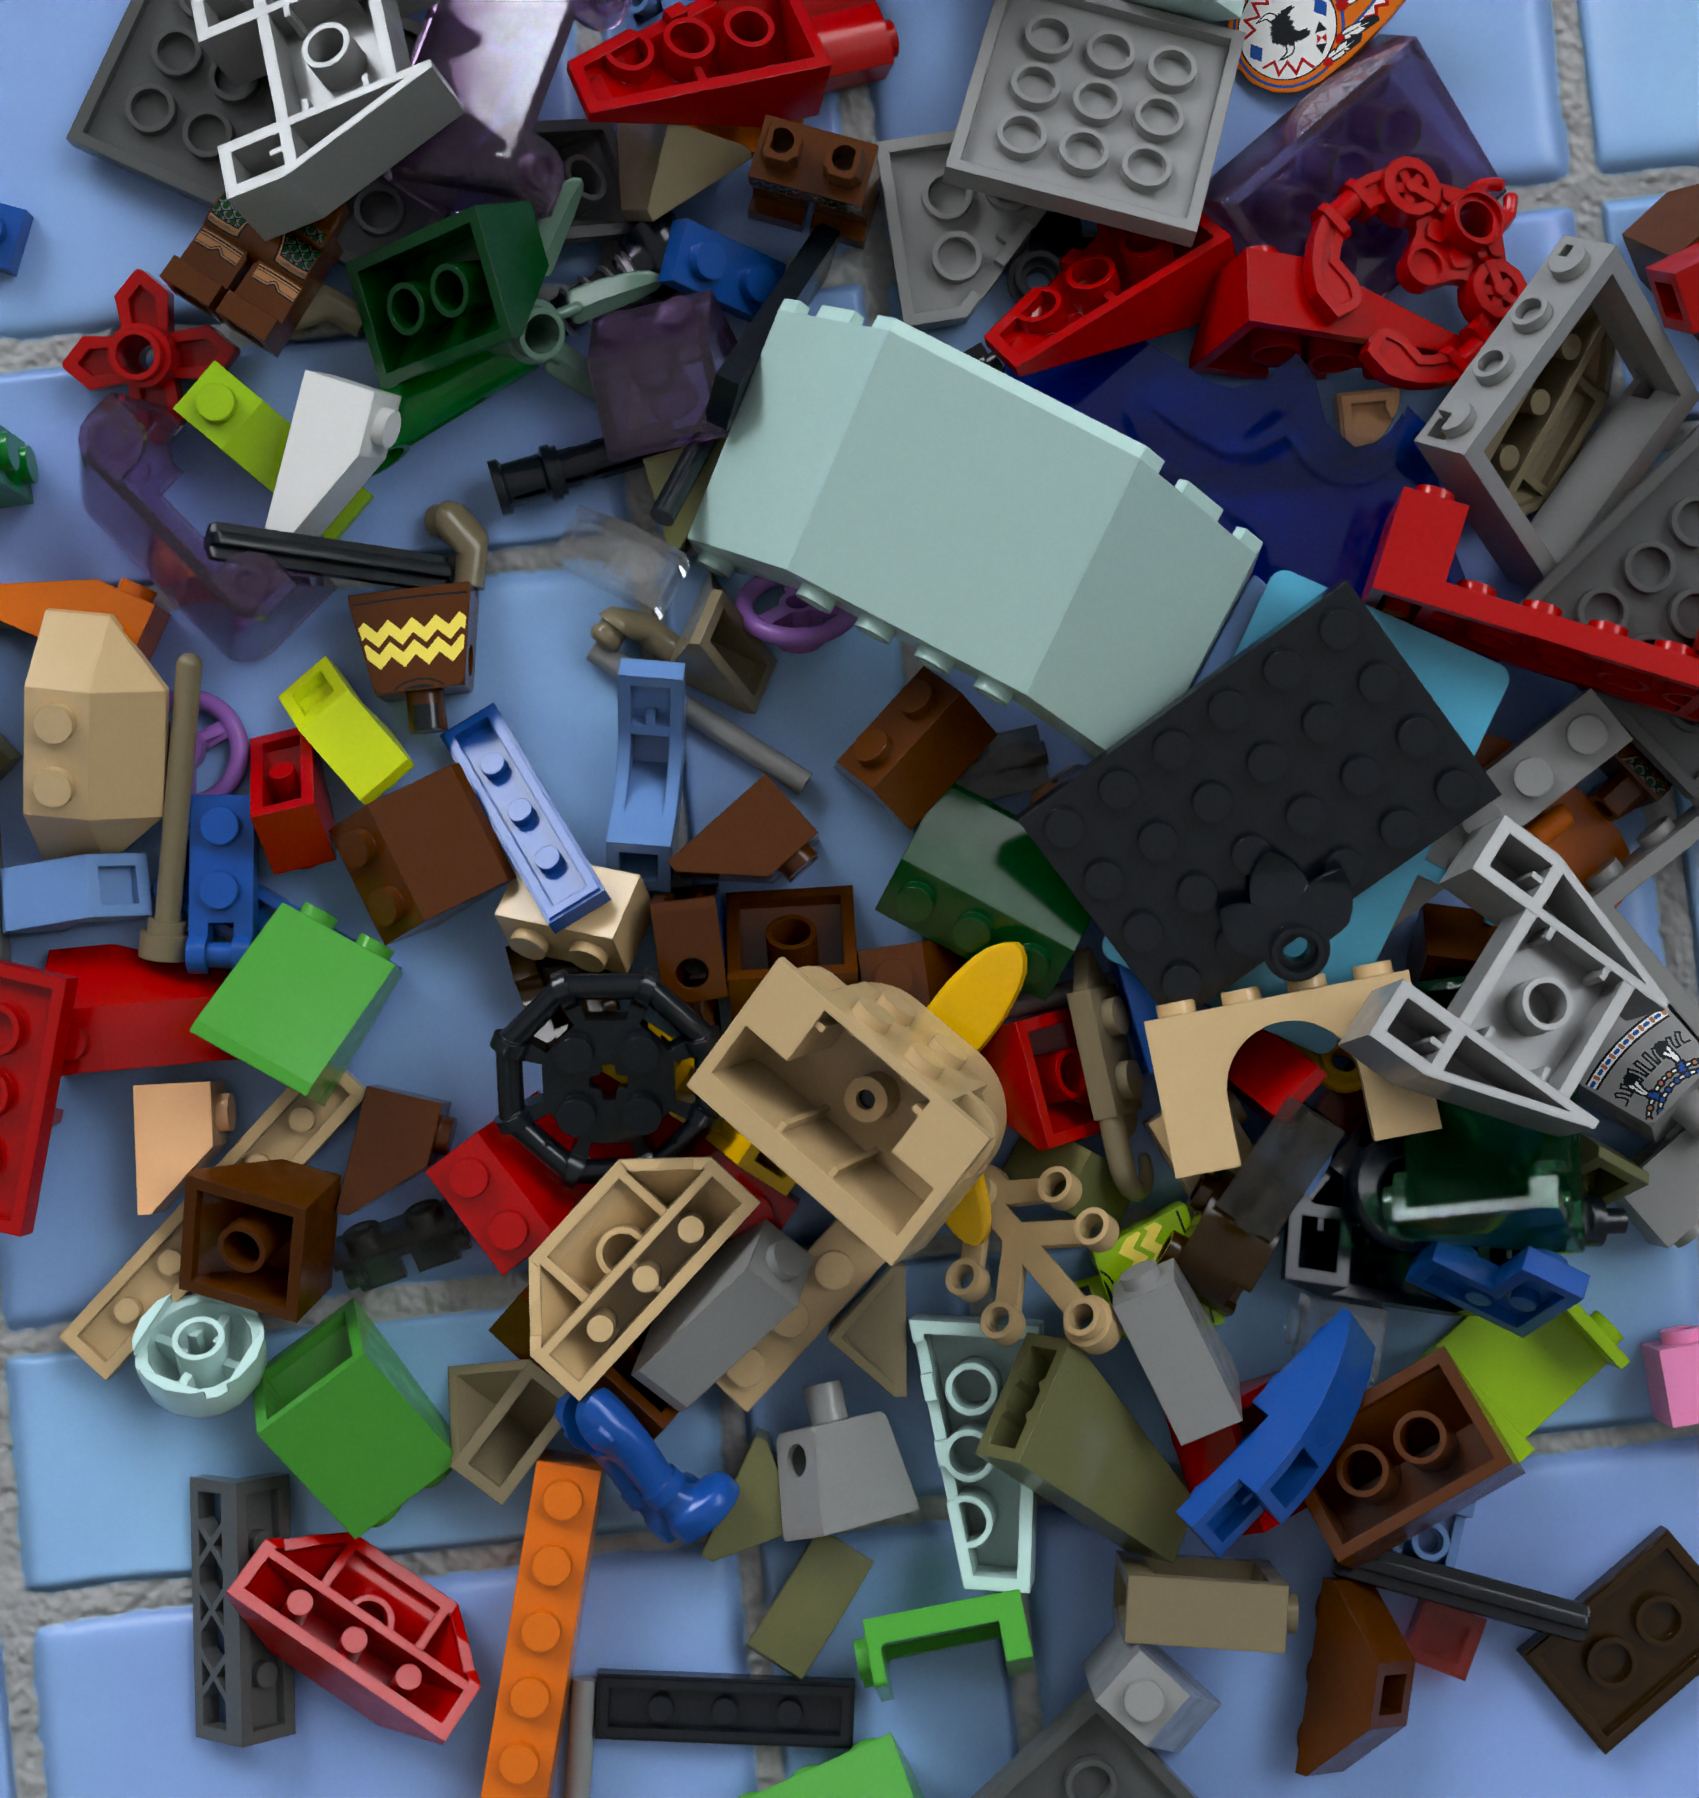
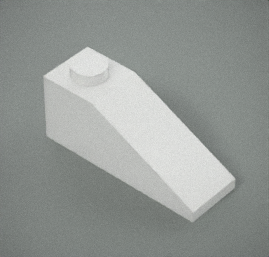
(331, 450)

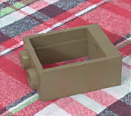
(1203, 1603)

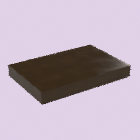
(1636, 1646)

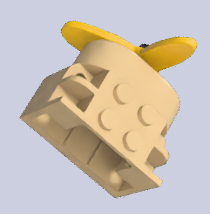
(873, 1094)

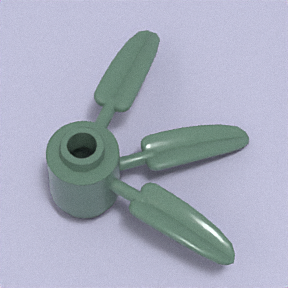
(545, 328)

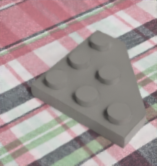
(944, 238)

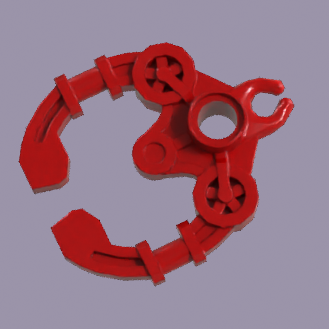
(1450, 242)

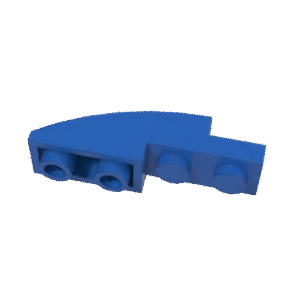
(1305, 1423)

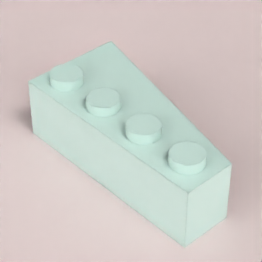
(987, 1509)

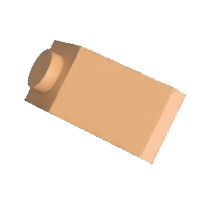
(175, 1132)

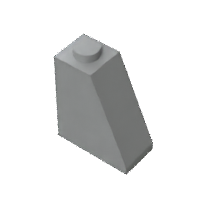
(722, 1313)
(1178, 1349)
(1148, 1692)

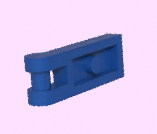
(221, 880)

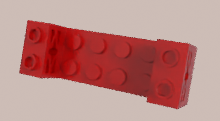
(1412, 586)

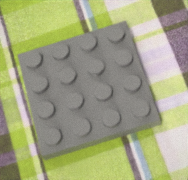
(1097, 112)

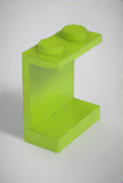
(1532, 1375)

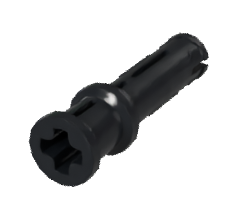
(554, 472)

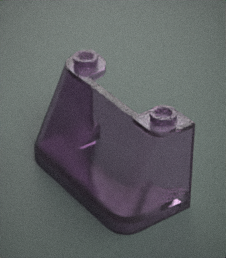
(500, 68)
(123, 472)

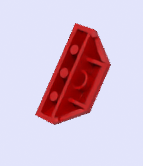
(361, 1630)

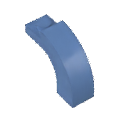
(648, 770)

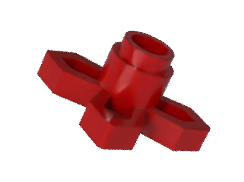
(148, 323)

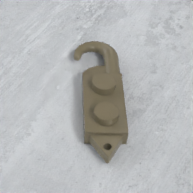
(1109, 1072)

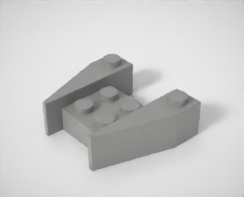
(338, 95)
(1530, 1003)

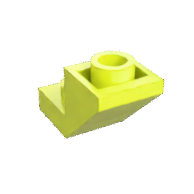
(345, 731)

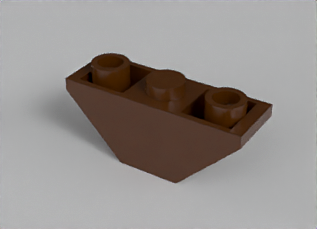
(1354, 1679)

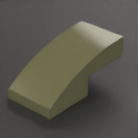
(809, 1604)

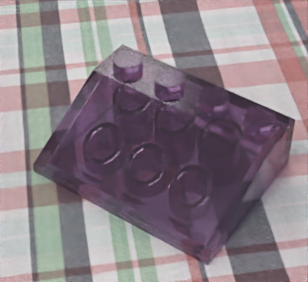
(1350, 125)

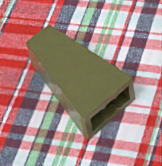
(1083, 1450)

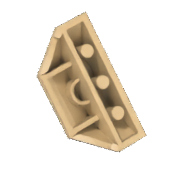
(92, 737)
(626, 1259)

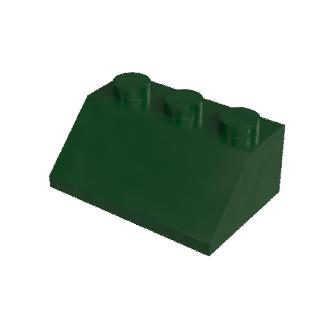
(449, 289)
(984, 882)

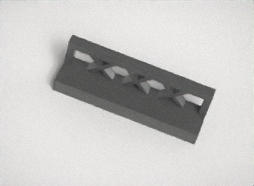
(248, 1676)

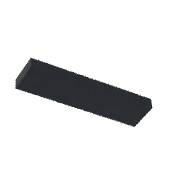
(798, 282)
(724, 1708)

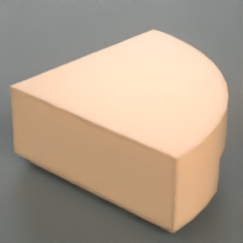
(1365, 414)

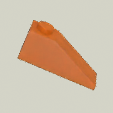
(131, 603)

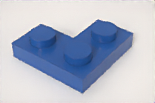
(1514, 1296)

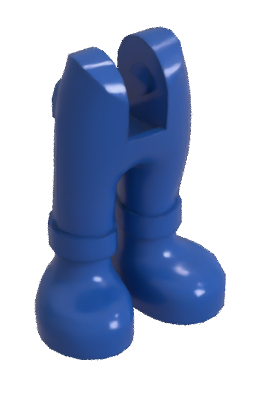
(669, 1500)

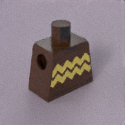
(419, 647)

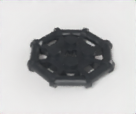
(579, 1053)

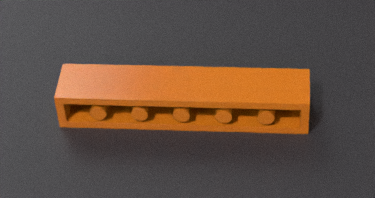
(544, 1626)

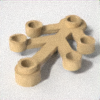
(1025, 1249)

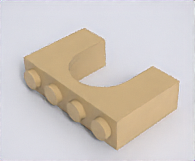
(1196, 1048)

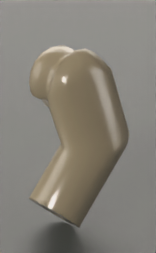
(331, 307)
(465, 536)
(638, 626)

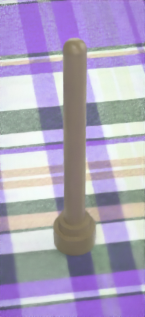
(166, 931)

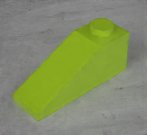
(250, 434)

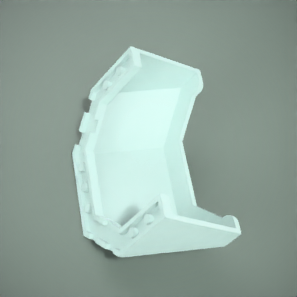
(971, 523)

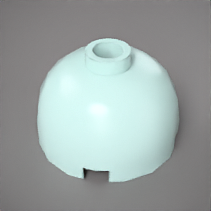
(199, 1354)

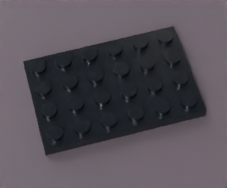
(1288, 749)

